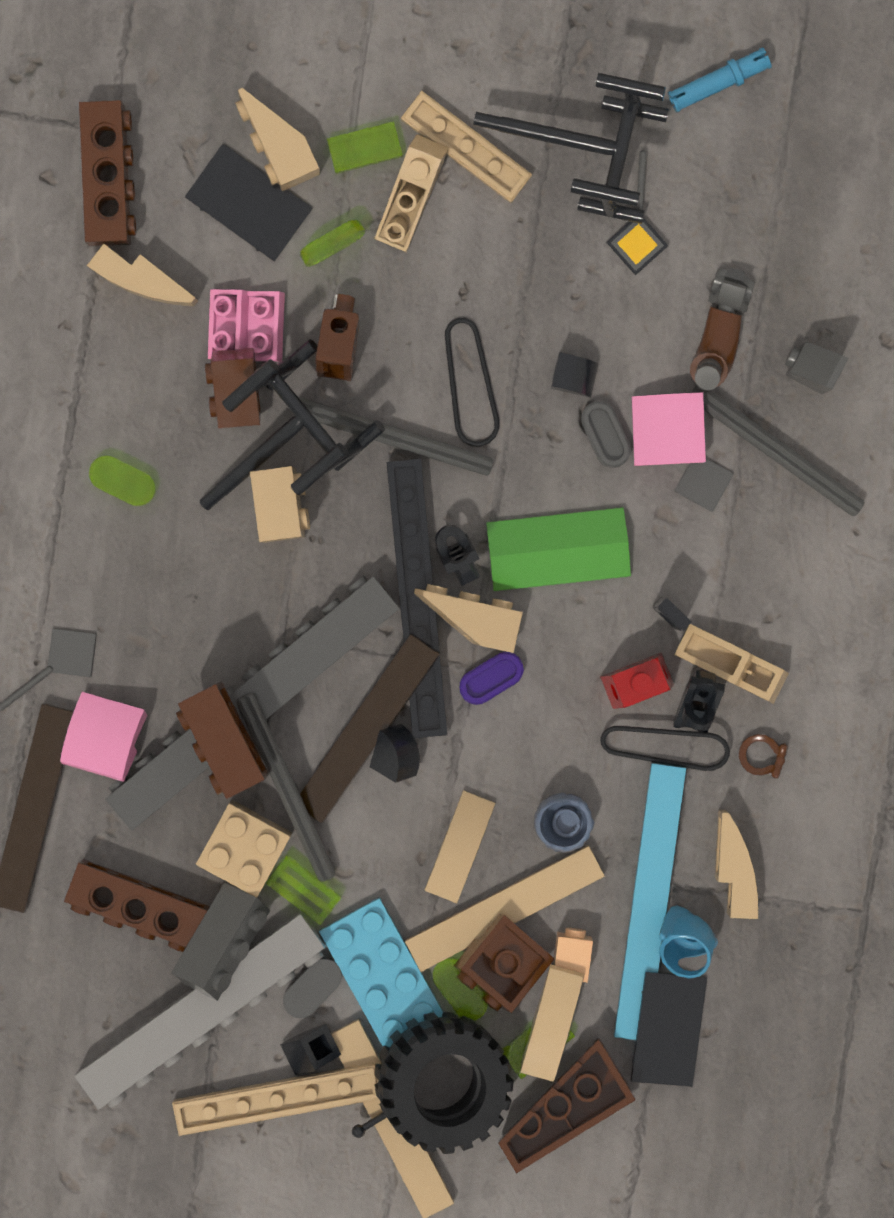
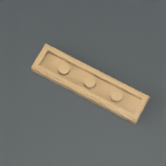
(466, 147)

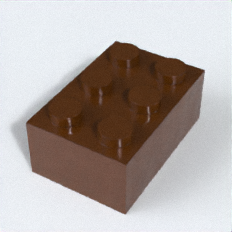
(222, 740)

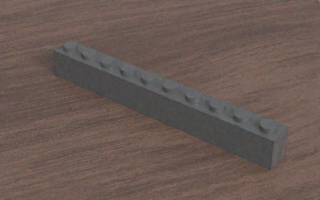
(273, 686)

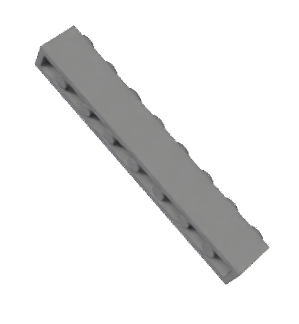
(195, 1014)

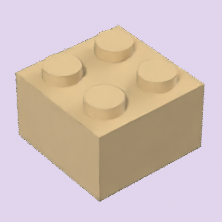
(277, 506)
(244, 848)

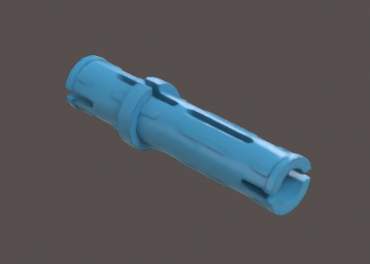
(733, 73)

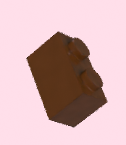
(227, 373)

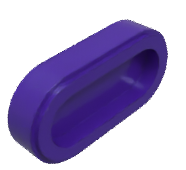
(491, 678)

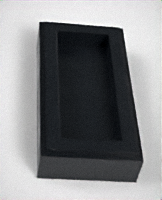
(671, 614)

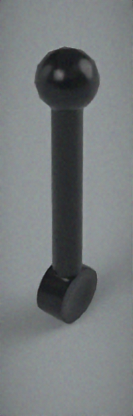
(359, 1130)

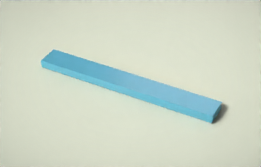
(649, 891)

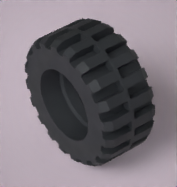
(468, 1117)

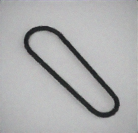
(453, 387)
(669, 732)

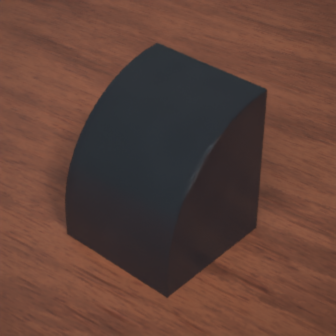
(574, 375)
(396, 754)
(310, 1050)

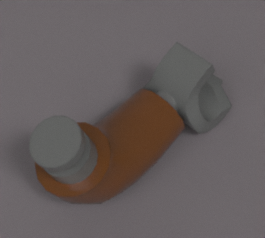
(722, 328)

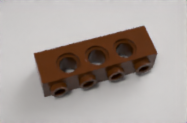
(94, 120)
(83, 900)

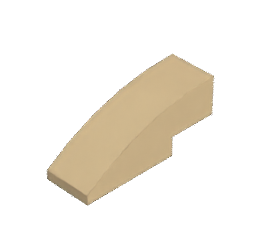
(139, 278)
(731, 663)
(459, 846)
(736, 869)
(551, 1023)

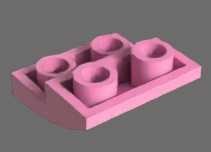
(247, 321)
(668, 429)
(102, 736)

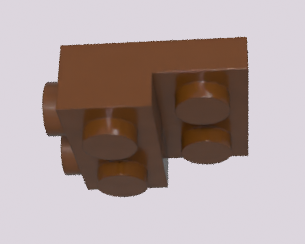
(503, 964)

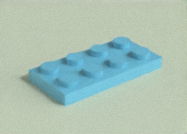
(380, 969)

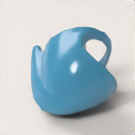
(685, 937)

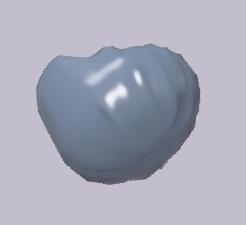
(563, 822)

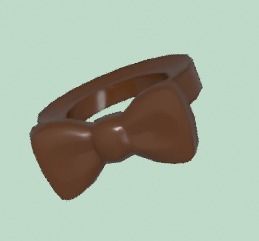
(780, 750)

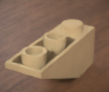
(285, 148)
(411, 192)
(480, 623)

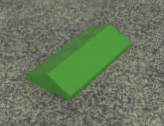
(558, 549)

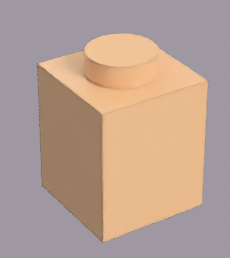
(573, 951)

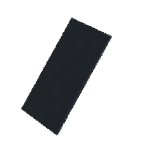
(248, 202)
(668, 1029)

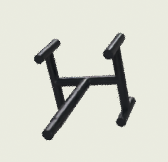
(630, 108)
(273, 377)

